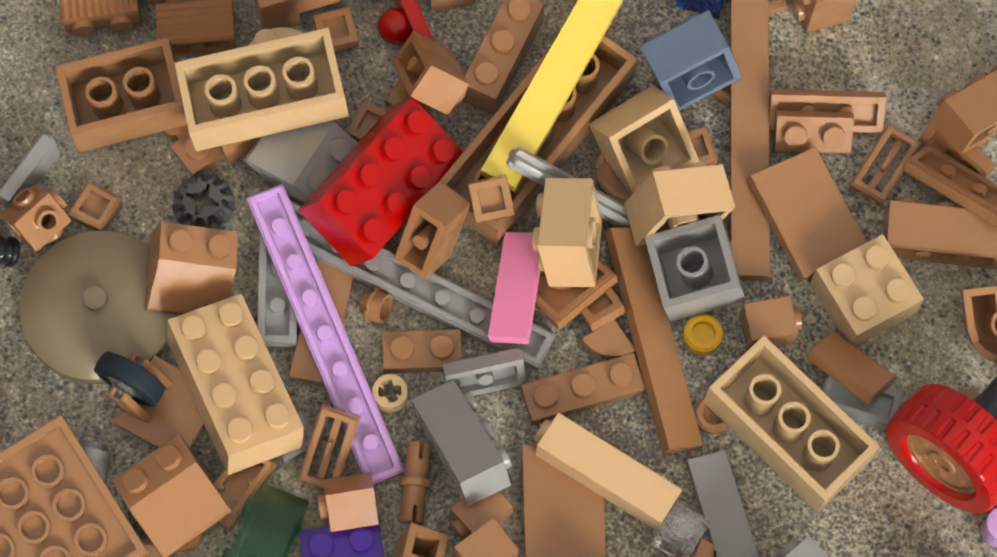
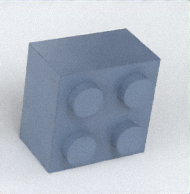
(691, 60)

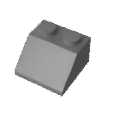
(300, 157)

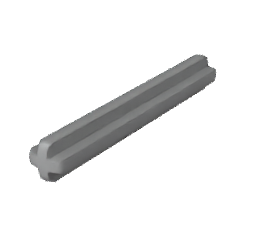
(539, 169)

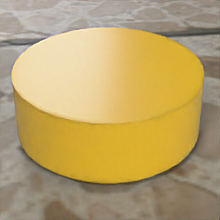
(702, 334)

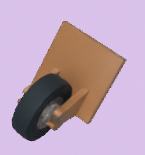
(151, 398)

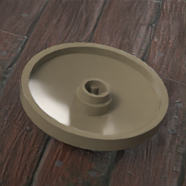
(90, 301)

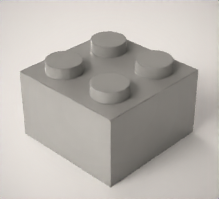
(695, 268)

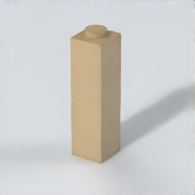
(606, 470)

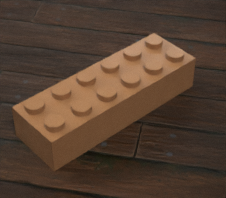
(595, 92)

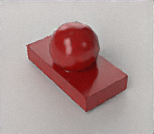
(398, 23)

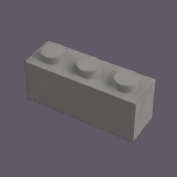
(462, 441)

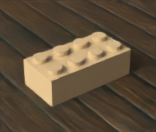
(261, 89)
(234, 384)
(790, 423)

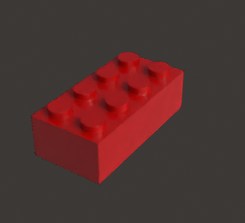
(381, 181)

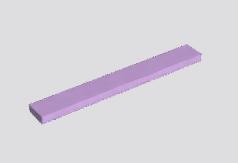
(324, 331)

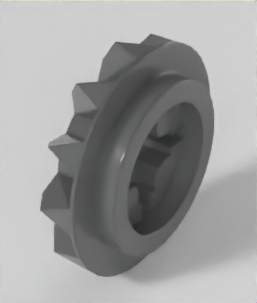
(210, 216)

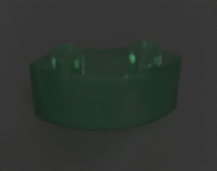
(269, 524)

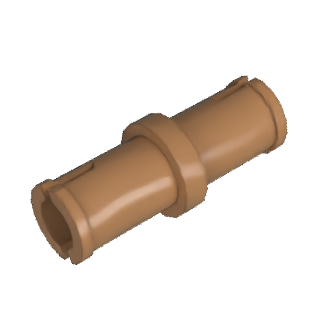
(415, 483)

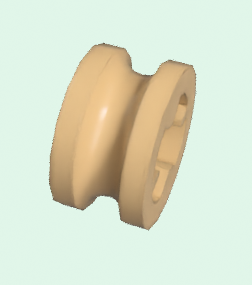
(397, 384)

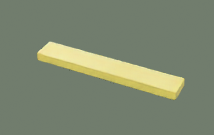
(552, 85)

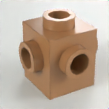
(36, 216)

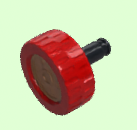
(949, 444)

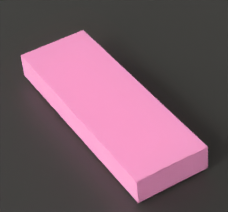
(515, 290)

